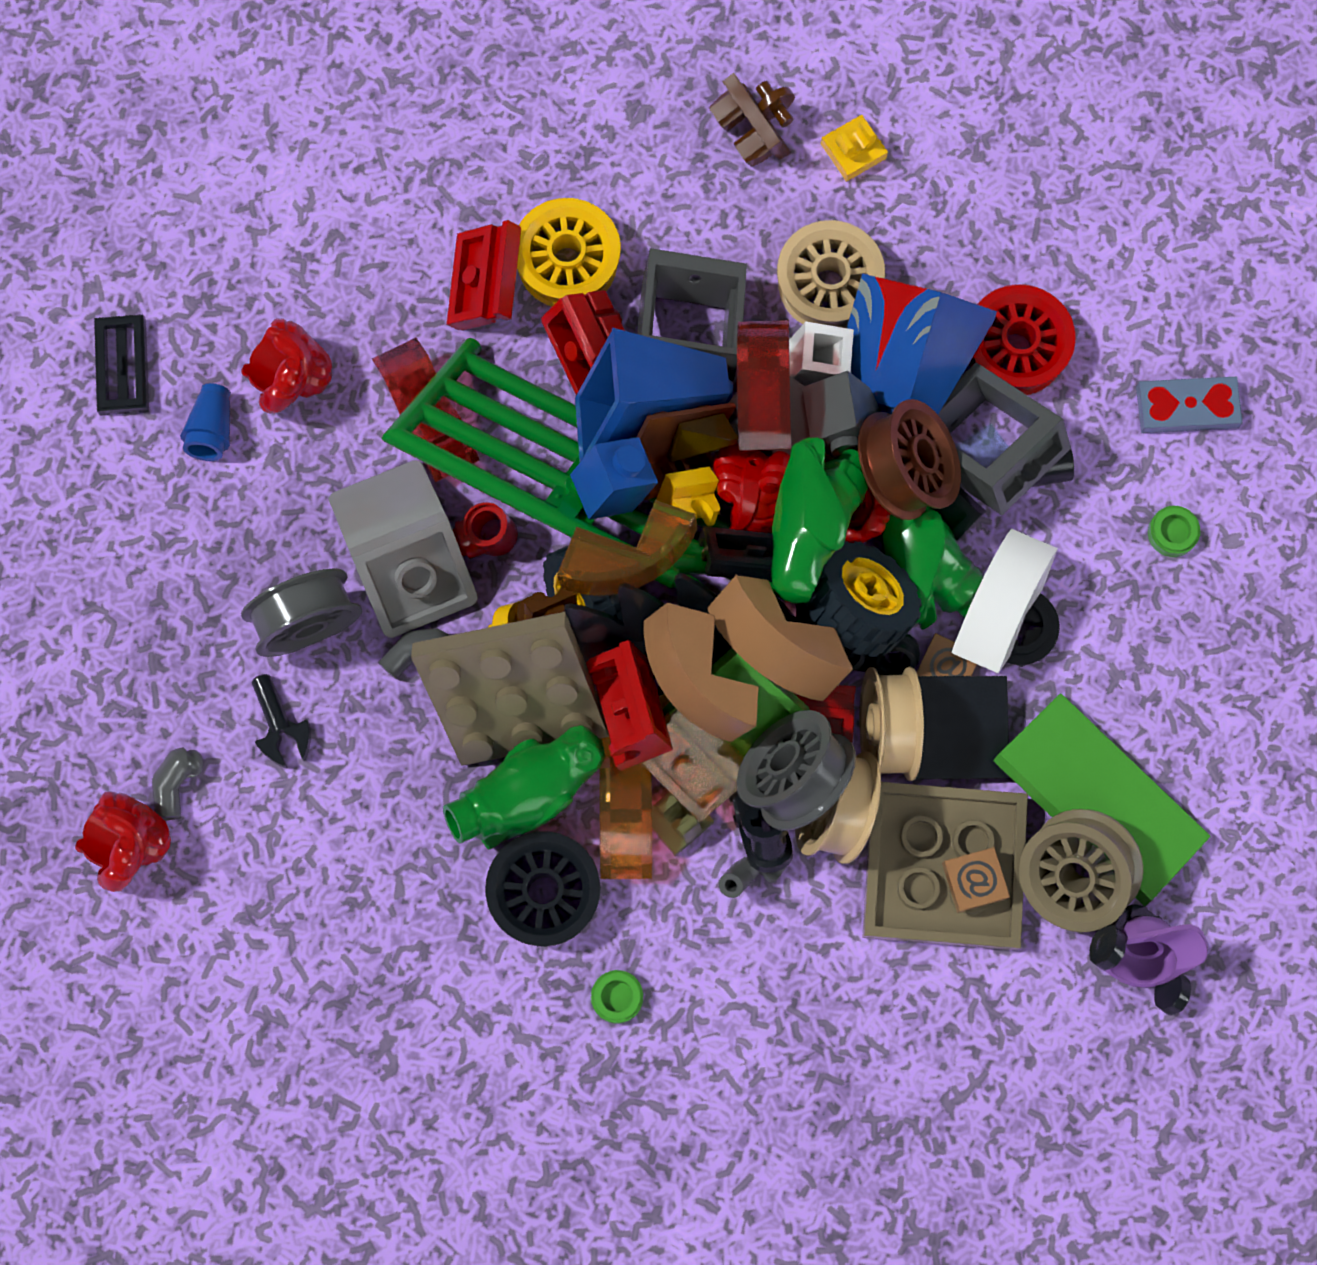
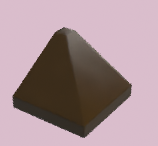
(701, 437)

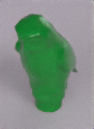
(812, 516)
(934, 564)
(525, 788)

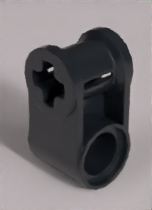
(764, 846)

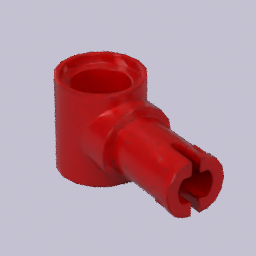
(469, 531)

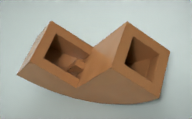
(790, 654)
(681, 660)

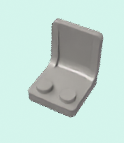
(403, 548)

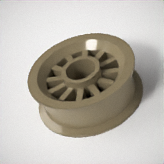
(1104, 893)

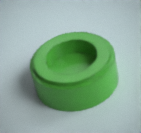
(1174, 531)
(617, 996)

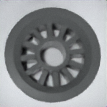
(301, 612)
(796, 770)

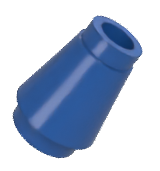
(208, 425)

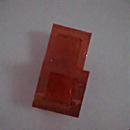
(404, 374)
(763, 385)

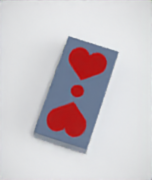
(1189, 404)

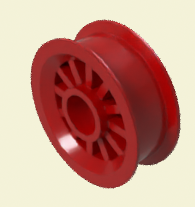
(1049, 313)

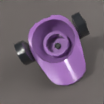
(1150, 953)

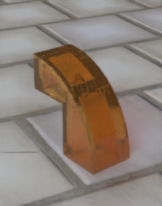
(601, 564)
(625, 820)

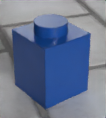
(613, 478)

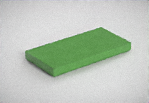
(1074, 766)

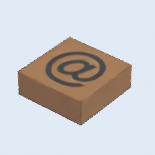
(941, 662)
(975, 880)

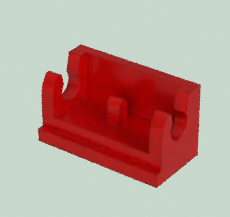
(630, 705)

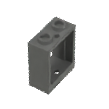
(719, 285)
(1024, 459)

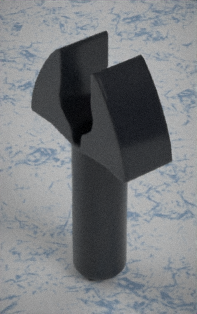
(278, 723)

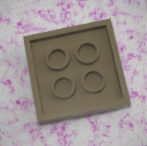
(508, 686)
(905, 873)

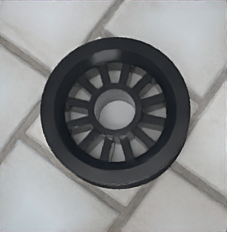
(525, 848)

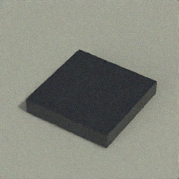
(963, 726)

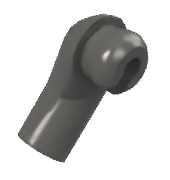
(399, 656)
(168, 779)
(740, 876)

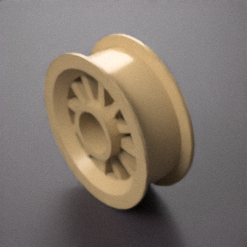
(805, 243)
(892, 721)
(850, 820)

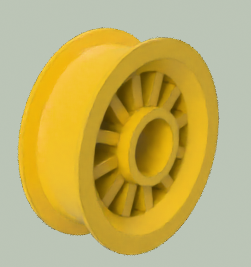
(583, 217)

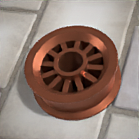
(909, 460)

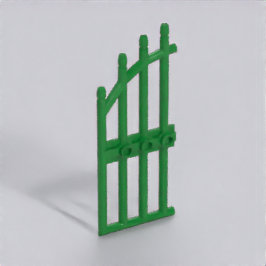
(563, 506)

